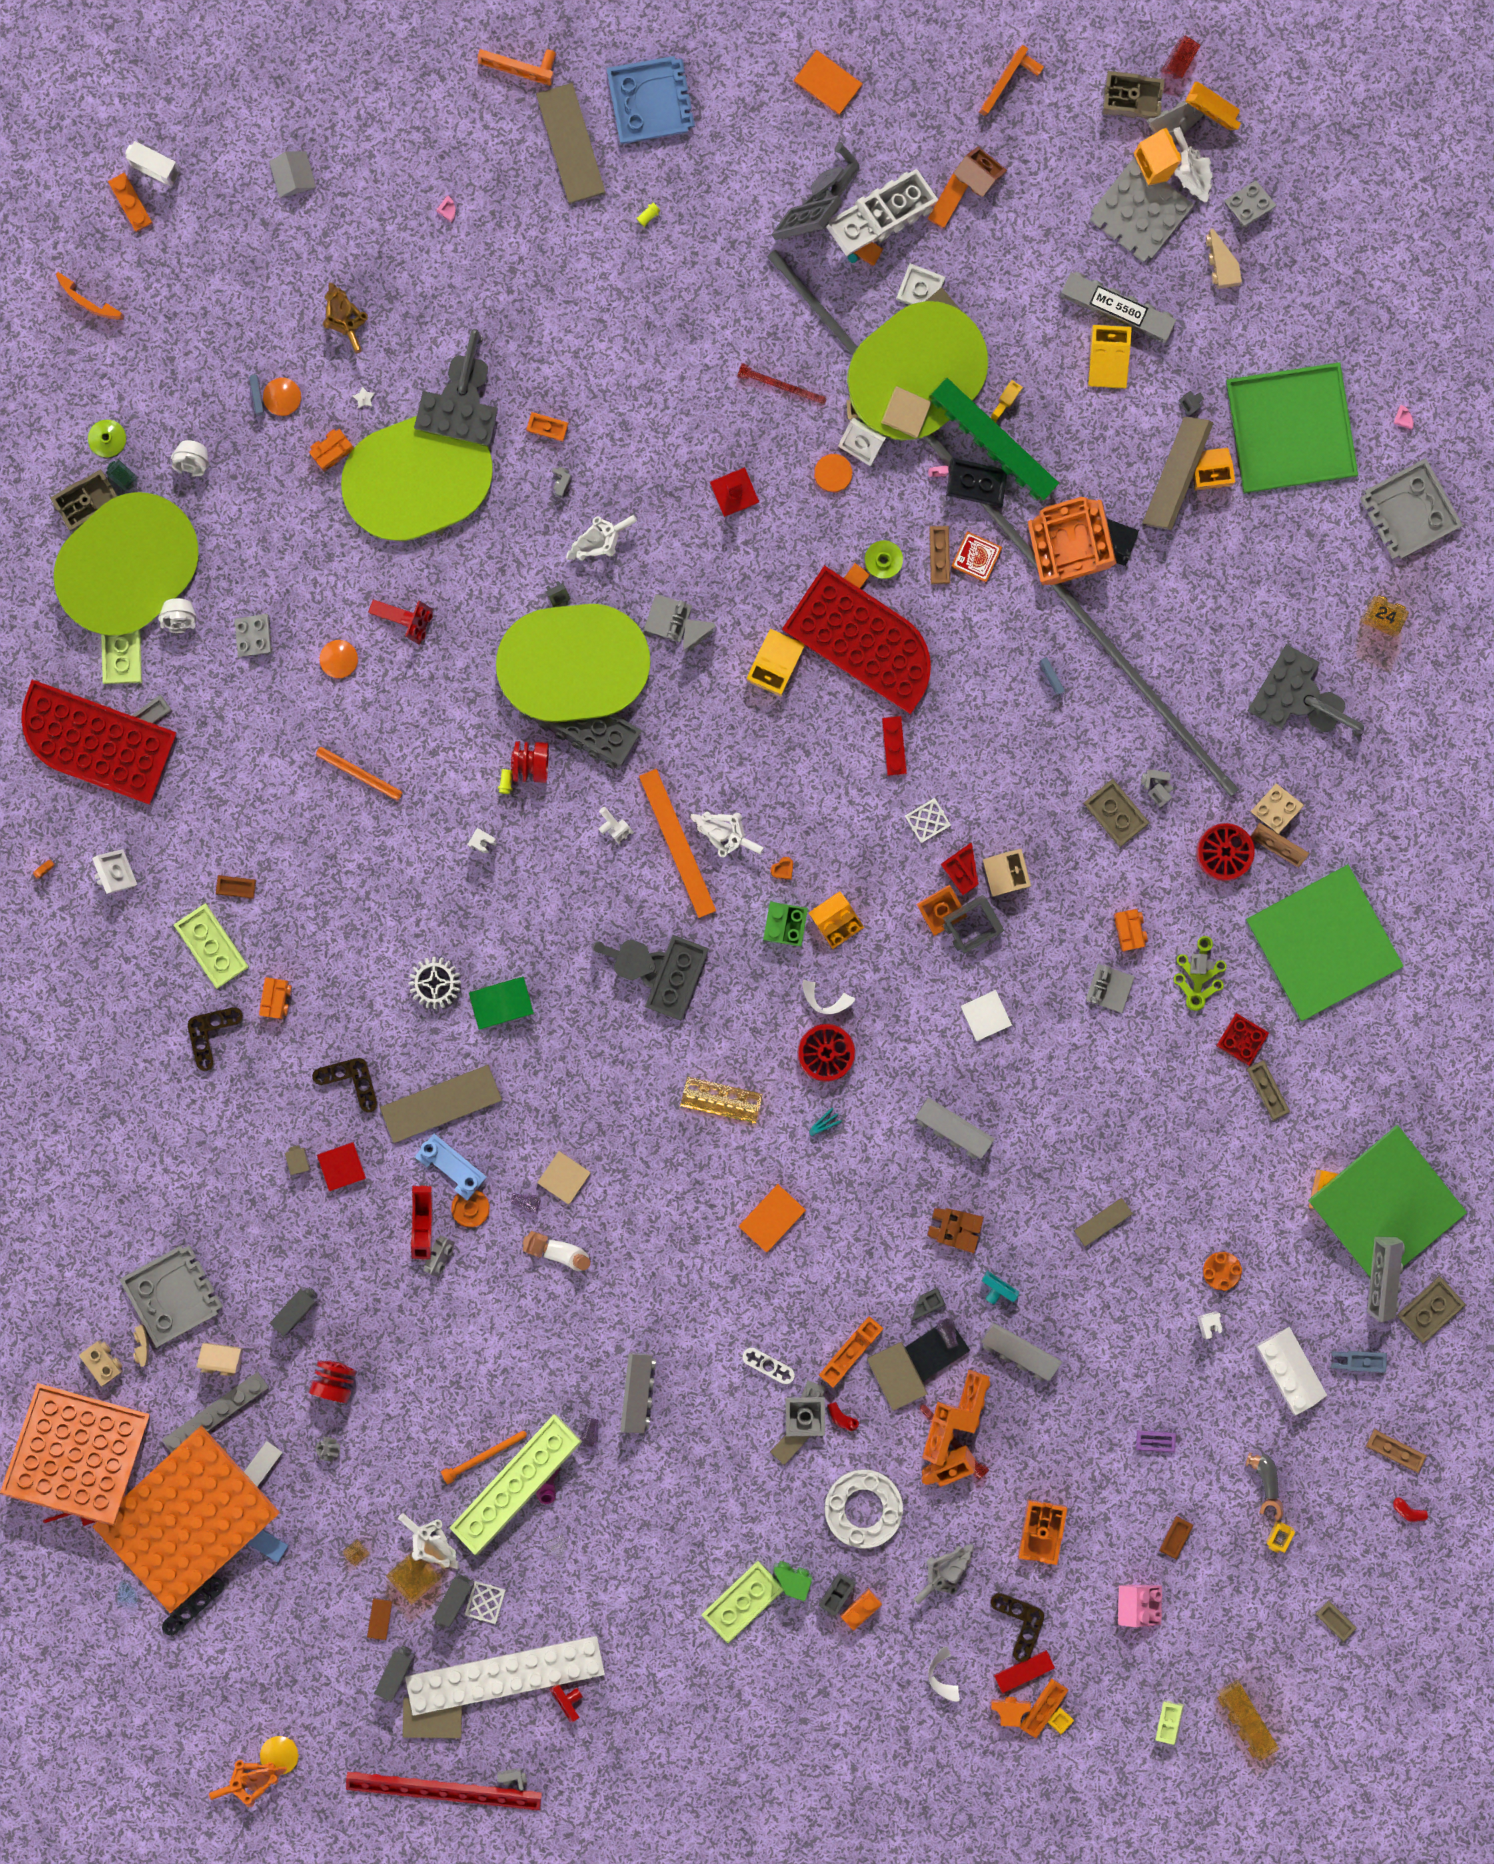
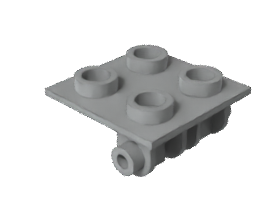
(1250, 204)
(667, 617)
(253, 635)
(1110, 988)

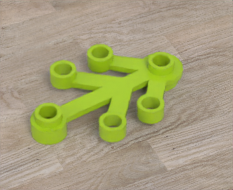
(1199, 979)

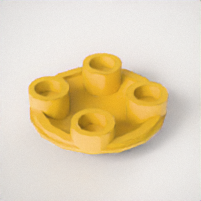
(280, 1752)

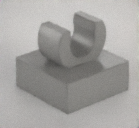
(1161, 794)
(1200, 964)
(813, 1390)

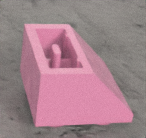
(1140, 1605)

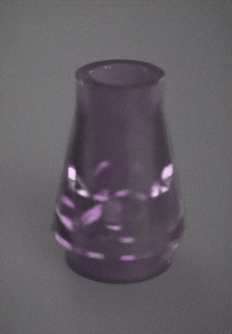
(527, 1202)
(947, 1331)
(590, 1433)

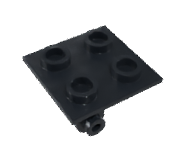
(1123, 540)

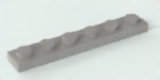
(218, 1410)

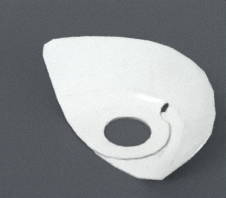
(843, 1003)
(947, 1691)

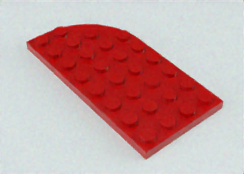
(862, 639)
(95, 741)

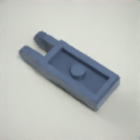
(1362, 1361)

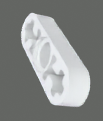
(753, 1364)

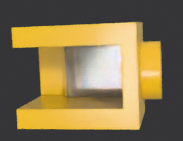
(1280, 1537)

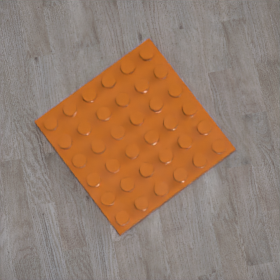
(75, 1454)

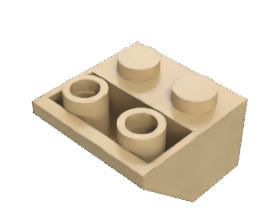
(1006, 872)
(220, 1358)

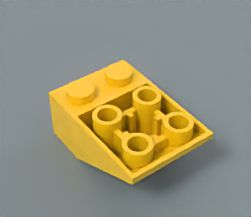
(1109, 356)
(775, 662)

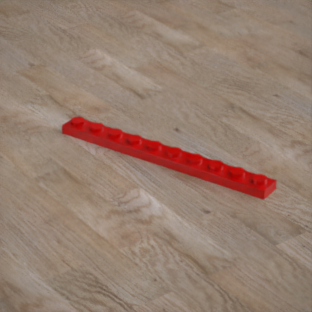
(443, 1790)

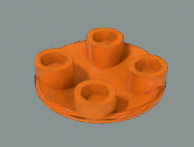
(282, 396)
(338, 659)
(1222, 1270)

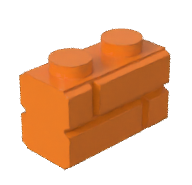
(331, 450)
(1129, 930)
(274, 998)
(861, 1609)

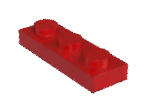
(894, 746)

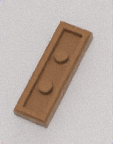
(939, 554)
(1279, 845)
(1396, 1451)

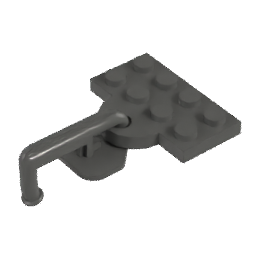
(822, 203)
(461, 414)
(1285, 694)
(672, 971)

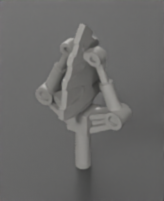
(945, 1568)

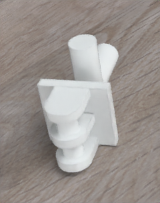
(618, 830)

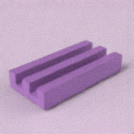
(1154, 1433)

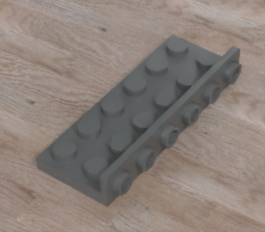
(603, 738)

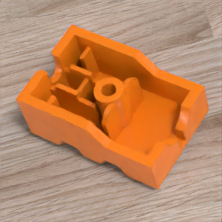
(1042, 1531)

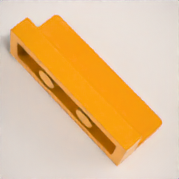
(1213, 106)

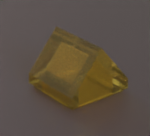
(356, 1552)

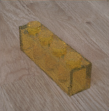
(1248, 1720)

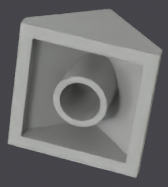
(292, 173)
(696, 632)
(805, 1416)

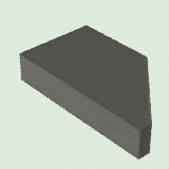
(928, 1303)

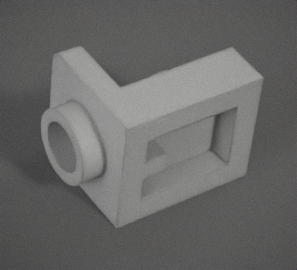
(561, 485)
(1157, 776)
(510, 1776)

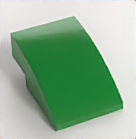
(501, 1003)

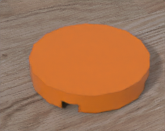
(833, 473)
(477, 1204)

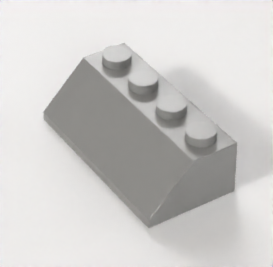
(954, 1128)
(1385, 1278)
(1020, 1351)
(637, 1392)

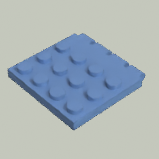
(650, 99)

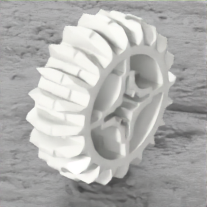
(434, 992)

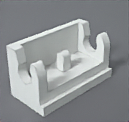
(479, 840)
(1208, 1322)

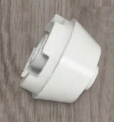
(190, 457)
(177, 615)

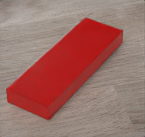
(1024, 1671)

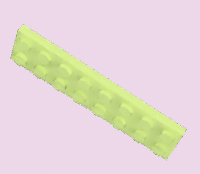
(515, 1484)

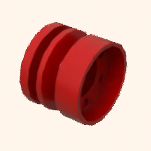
(530, 762)
(332, 1382)

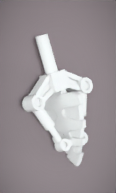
(1194, 170)
(598, 542)
(719, 831)
(435, 1546)

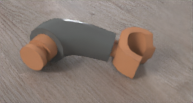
(1268, 1472)

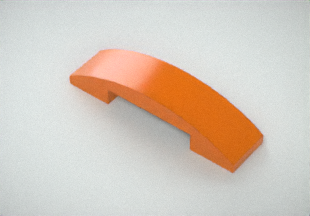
(107, 310)
(850, 1351)

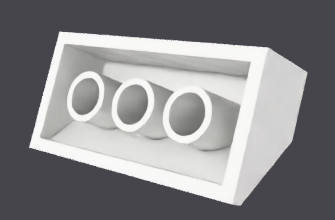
(1291, 1371)

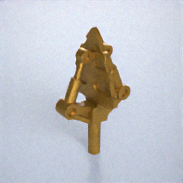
(341, 309)

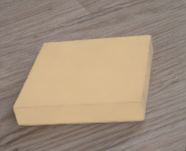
(906, 412)
(564, 1177)

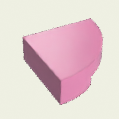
(447, 209)
(1404, 418)
(942, 471)

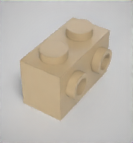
(101, 1362)

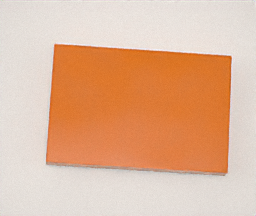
(828, 82)
(772, 1218)

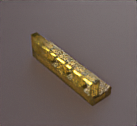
(721, 1103)

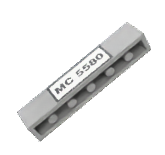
(1118, 307)

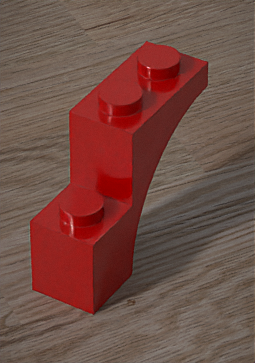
(422, 1222)

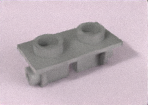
(443, 1248)

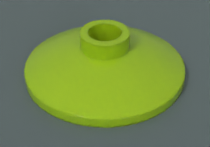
(113, 445)
(883, 549)

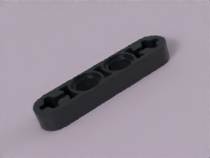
(193, 1606)

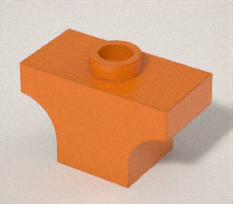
(1010, 1710)

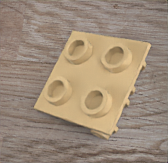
(1277, 808)

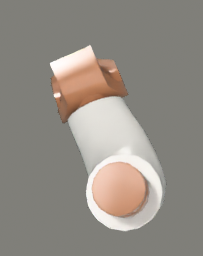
(562, 1252)

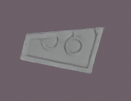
(1181, 116)

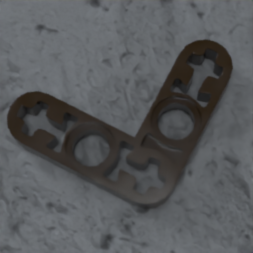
(207, 1026)
(350, 1073)
(1024, 1616)

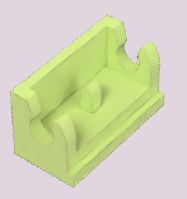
(1170, 1722)

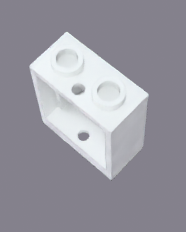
(152, 163)

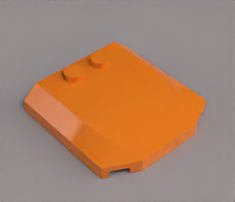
(1071, 540)

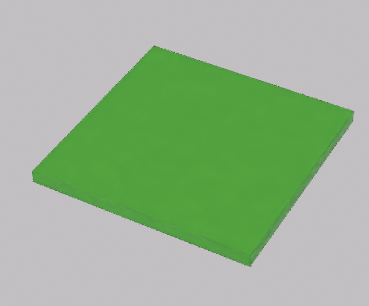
(1292, 427)
(1324, 942)
(1387, 1195)

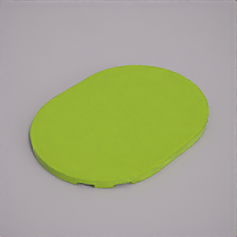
(915, 354)
(413, 481)
(125, 563)
(573, 662)

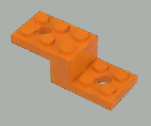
(963, 1417)

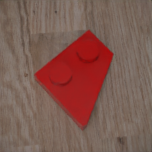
(962, 869)

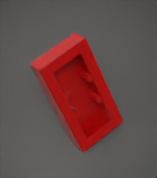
(567, 1701)

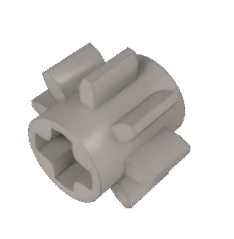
(328, 1449)

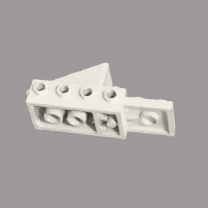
(883, 212)

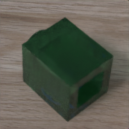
(120, 474)

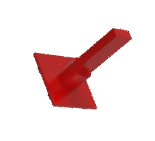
(734, 492)
(414, 621)

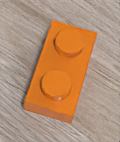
(547, 426)

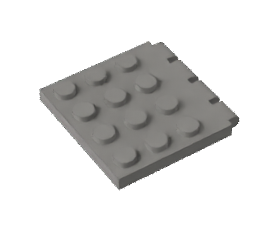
(1140, 212)
(1410, 509)
(171, 1295)

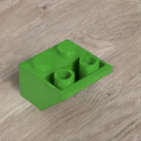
(785, 924)
(793, 1581)

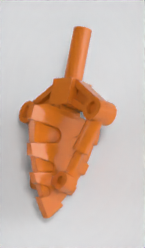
(252, 1780)

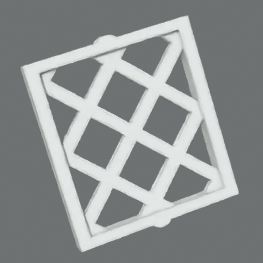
(920, 809)
(489, 1587)

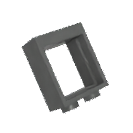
(980, 939)
(294, 1310)
(452, 1601)
(394, 1673)

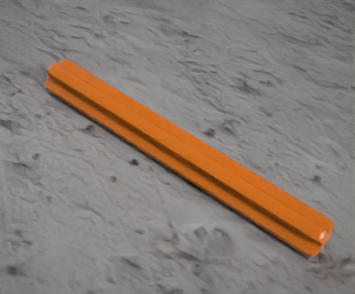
(359, 773)

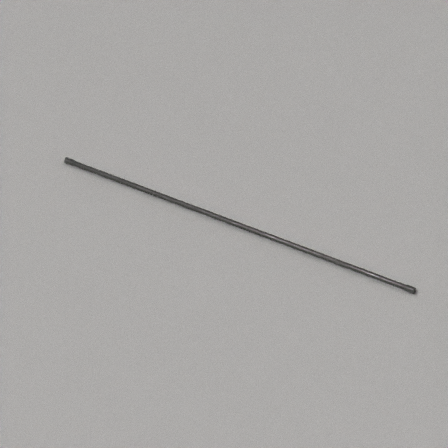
(1225, 782)

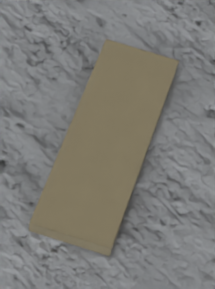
(570, 143)
(1177, 473)
(441, 1103)

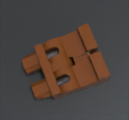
(969, 1223)

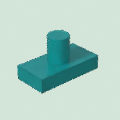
(999, 1288)

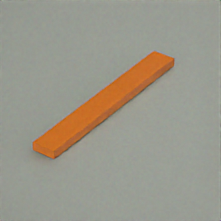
(677, 843)

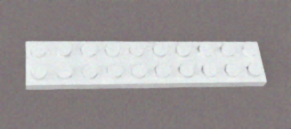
(504, 1675)

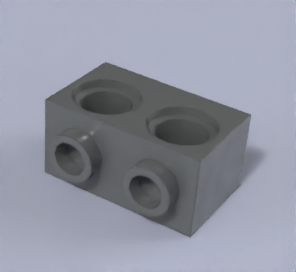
(837, 1593)

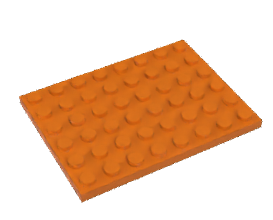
(187, 1519)

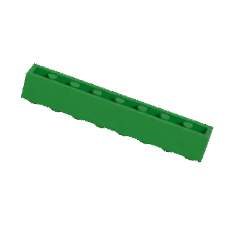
(993, 439)

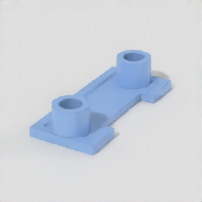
(452, 1165)

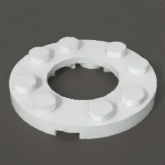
(875, 1534)

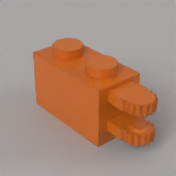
(958, 1465)

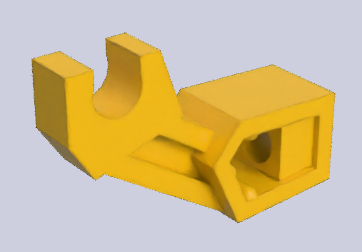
(1006, 399)

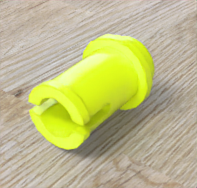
(648, 214)
(505, 782)

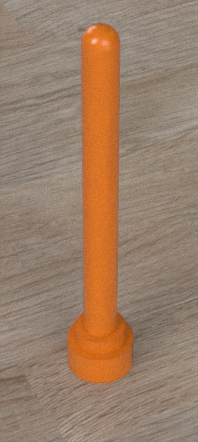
(451, 1474)

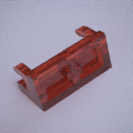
(1181, 57)

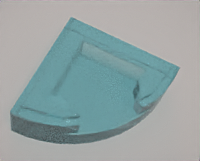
(126, 1593)

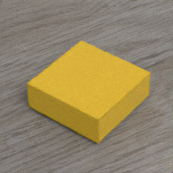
(1060, 1720)

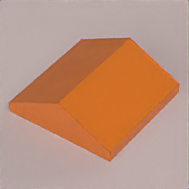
(937, 907)

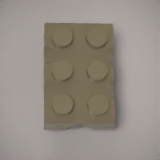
(1132, 95)
(83, 499)

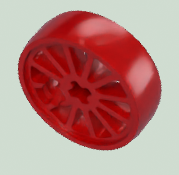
(1239, 833)
(850, 1047)

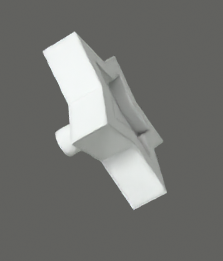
(364, 398)

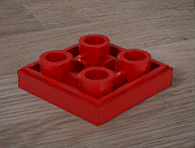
(1242, 1039)
(341, 1166)

